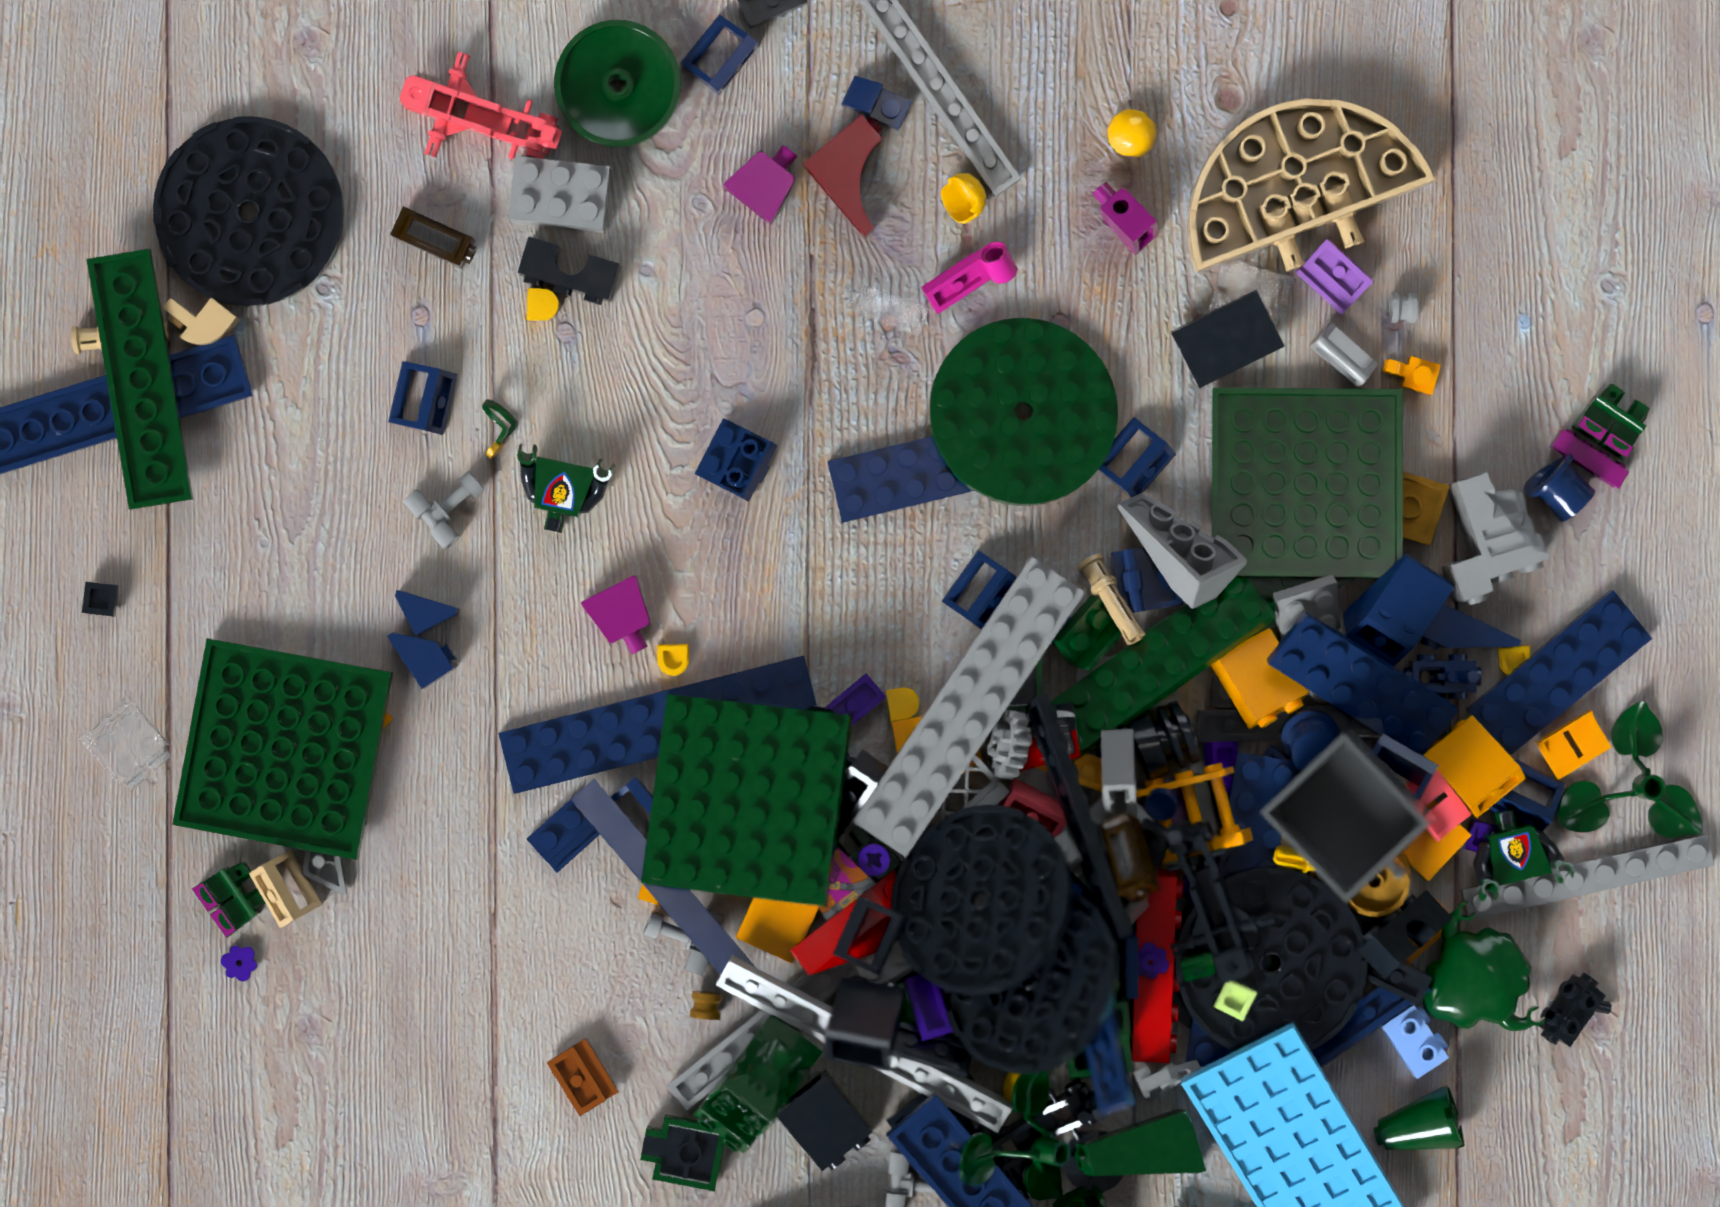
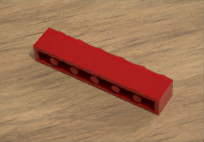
(1154, 1006)

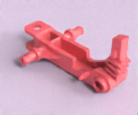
(480, 117)

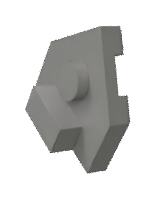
(1164, 1080)

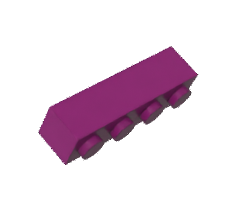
(1589, 459)

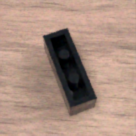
(858, 785)

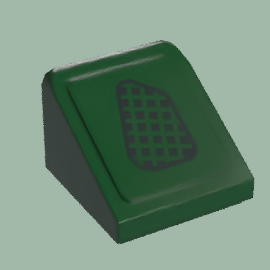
(1197, 965)

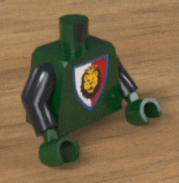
(561, 486)
(1515, 855)

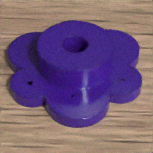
(1151, 952)
(242, 971)

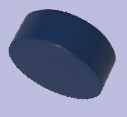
(1161, 804)

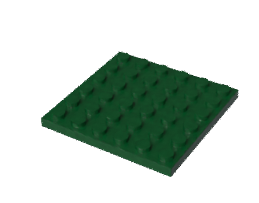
(1309, 480)
(282, 748)
(747, 800)

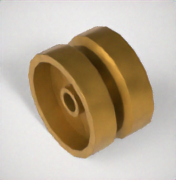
(1383, 894)

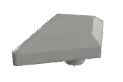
(325, 870)

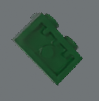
(1087, 634)

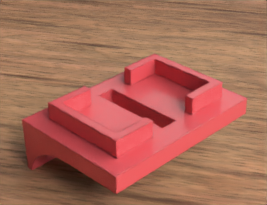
(1448, 812)

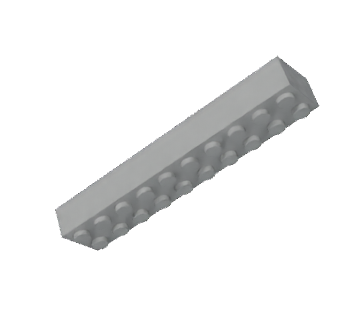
(968, 706)

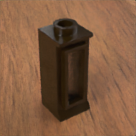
(434, 238)
(1129, 857)

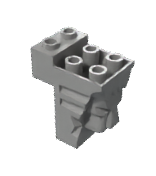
(1497, 537)

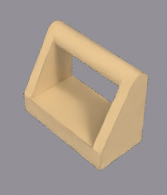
(277, 893)

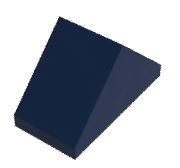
(424, 613)

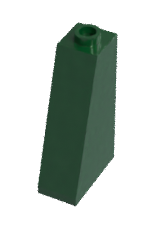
(1147, 1147)

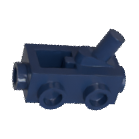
(1452, 676)

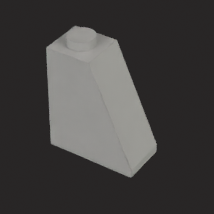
(1118, 773)

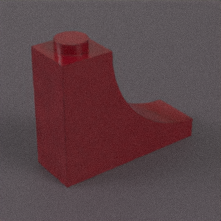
(840, 165)

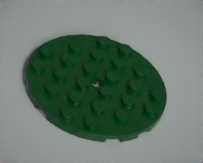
(1014, 457)

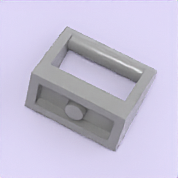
(1344, 355)

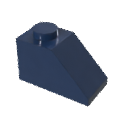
(424, 658)

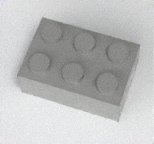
(560, 194)

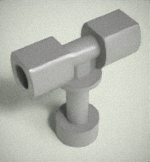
(437, 514)
(696, 962)
(902, 1181)

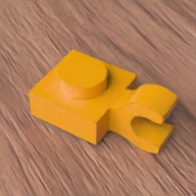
(1416, 374)

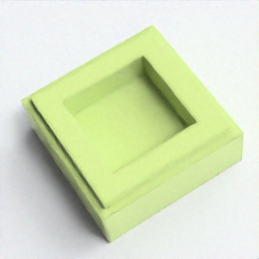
(1235, 999)

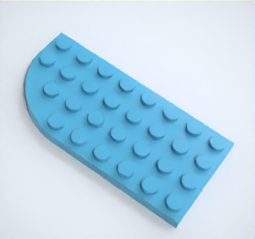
(1287, 1127)

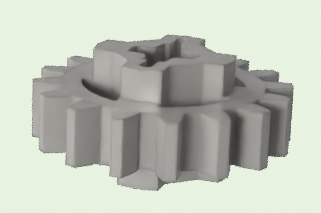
(1009, 744)

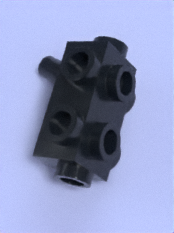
(1573, 1009)

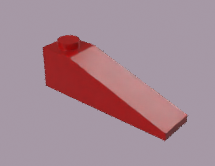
(817, 949)

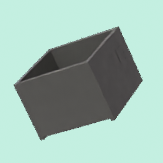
(1349, 816)

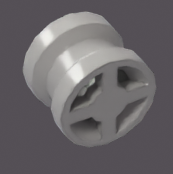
(1403, 307)

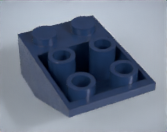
(1397, 609)

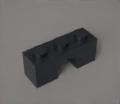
(594, 281)
(1390, 946)

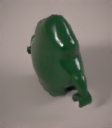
(1478, 978)

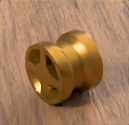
(706, 1005)

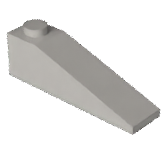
(1188, 559)

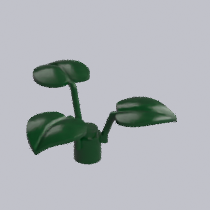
(1674, 809)
(1048, 1154)

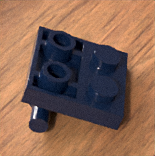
(736, 459)
(1141, 581)

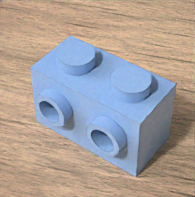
(1415, 1041)

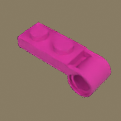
(970, 273)

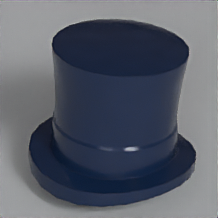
(1560, 488)
(1308, 736)

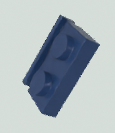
(563, 836)

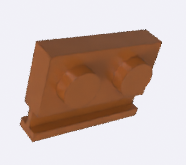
(582, 1077)

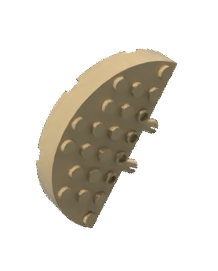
(1294, 173)

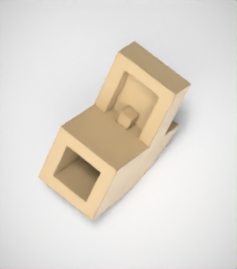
(207, 327)

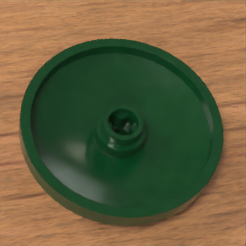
(610, 54)

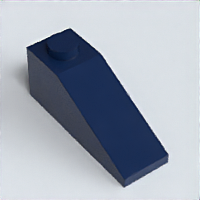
(1458, 630)

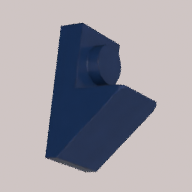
(876, 102)

